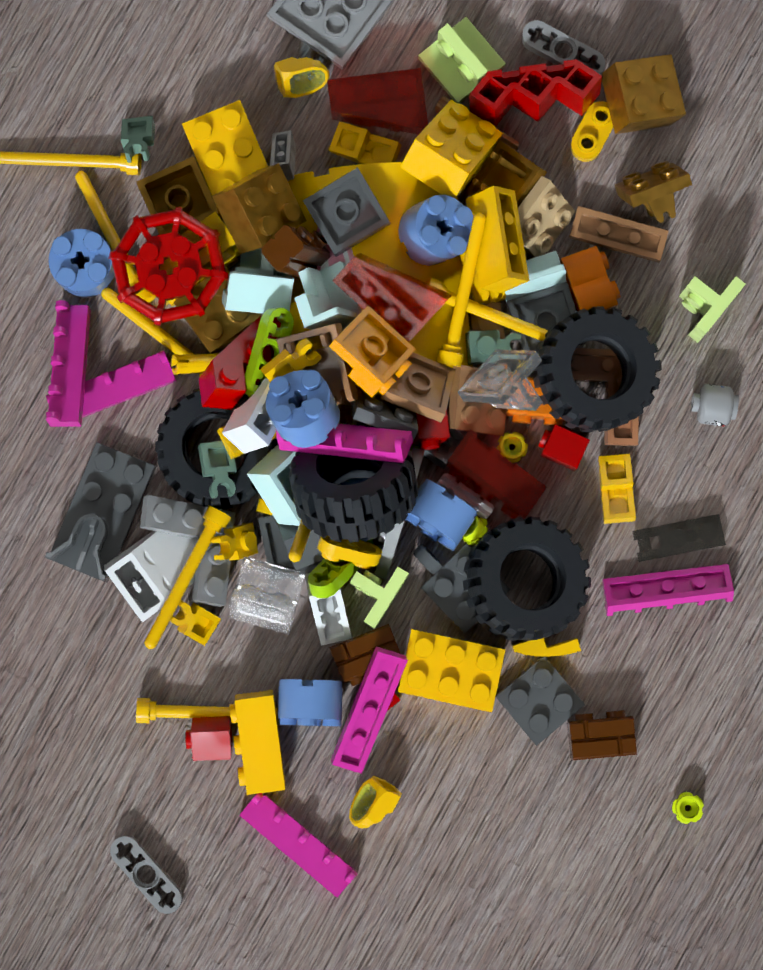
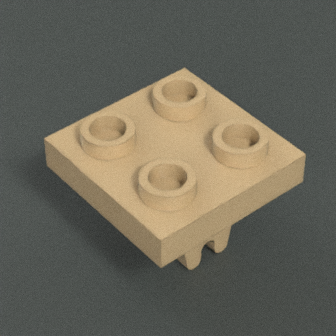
(543, 217)

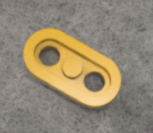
(594, 130)
(359, 553)

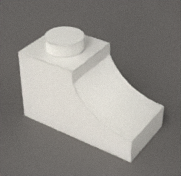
(250, 424)
(330, 617)

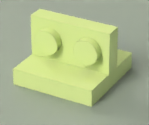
(460, 59)
(702, 299)
(370, 585)

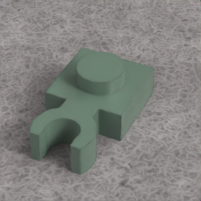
(137, 136)
(483, 343)
(218, 464)

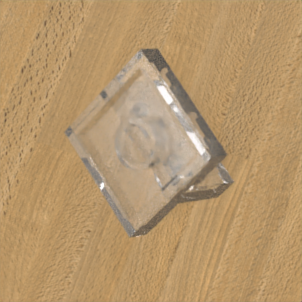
(504, 381)
(266, 595)

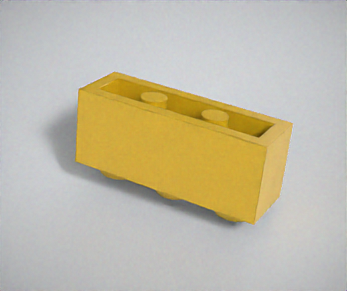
(501, 253)
(258, 742)

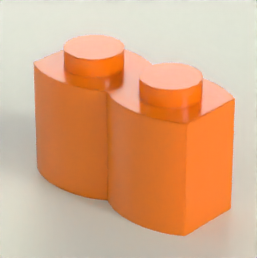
(589, 279)

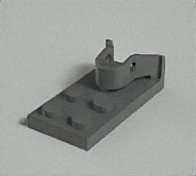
(101, 511)

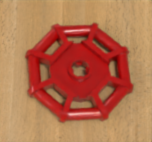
(184, 276)

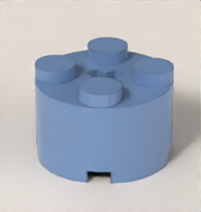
(436, 230)
(66, 254)
(302, 408)
(441, 515)
(310, 702)

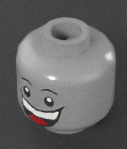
(715, 405)

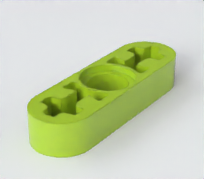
(266, 328)
(328, 578)

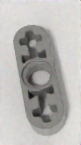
(539, 46)
(133, 875)

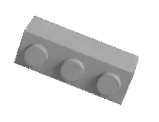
(284, 152)

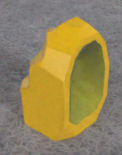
(300, 76)
(373, 802)

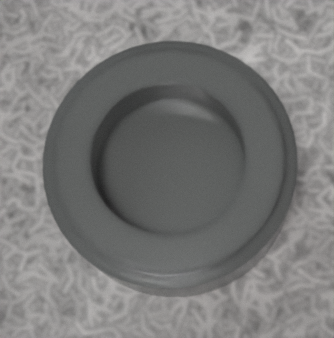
(427, 559)

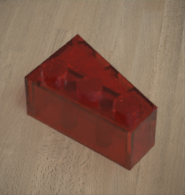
(380, 100)
(393, 295)
(495, 476)

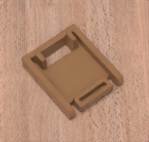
(331, 365)

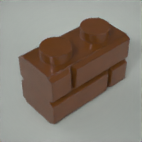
(296, 250)
(355, 654)
(601, 737)

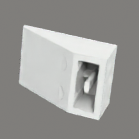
(149, 570)

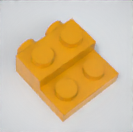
(373, 352)

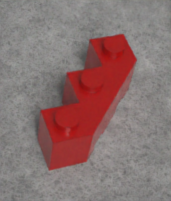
(535, 90)
(224, 378)

